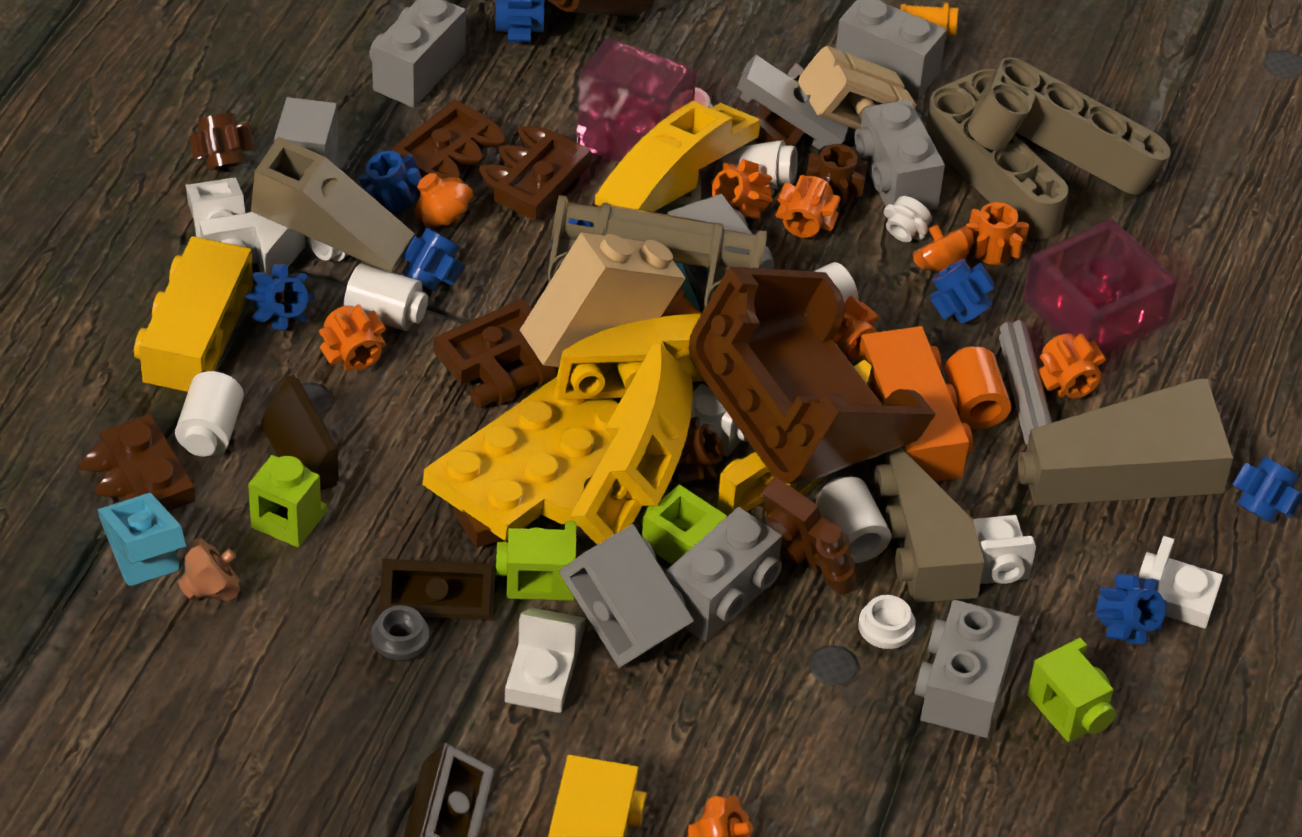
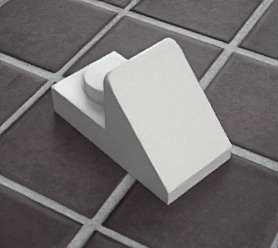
(267, 239)
(544, 659)

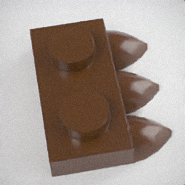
(449, 140)
(537, 172)
(138, 464)

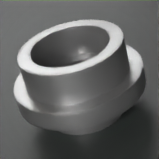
(400, 621)

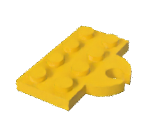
(526, 461)

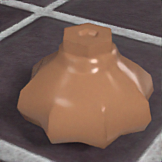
(208, 573)

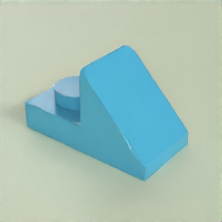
(142, 538)

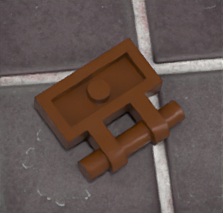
(488, 345)
(809, 536)

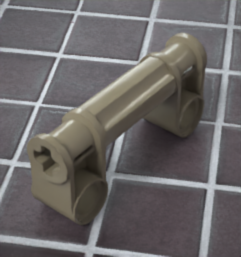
(688, 239)

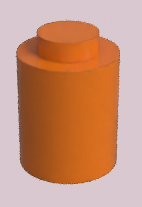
(978, 387)

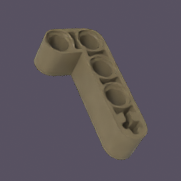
(1066, 124)
(1003, 176)

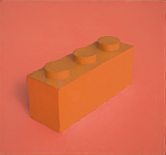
(908, 362)

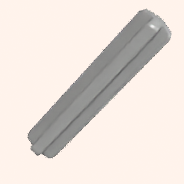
(1024, 376)

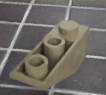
(326, 205)
(933, 534)

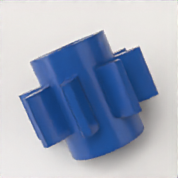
(519, 19)
(391, 180)
(432, 260)
(962, 291)
(264, 297)
(1268, 490)
(1131, 608)

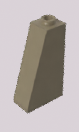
(1131, 450)

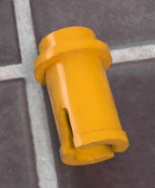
(941, 16)

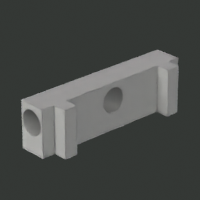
(786, 98)

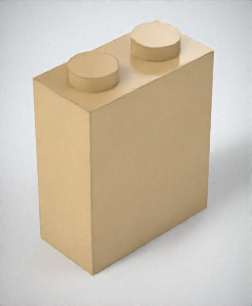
(598, 288)

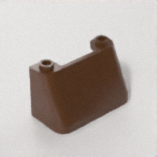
(787, 383)

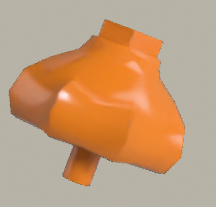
(441, 200)
(944, 249)
(722, 819)

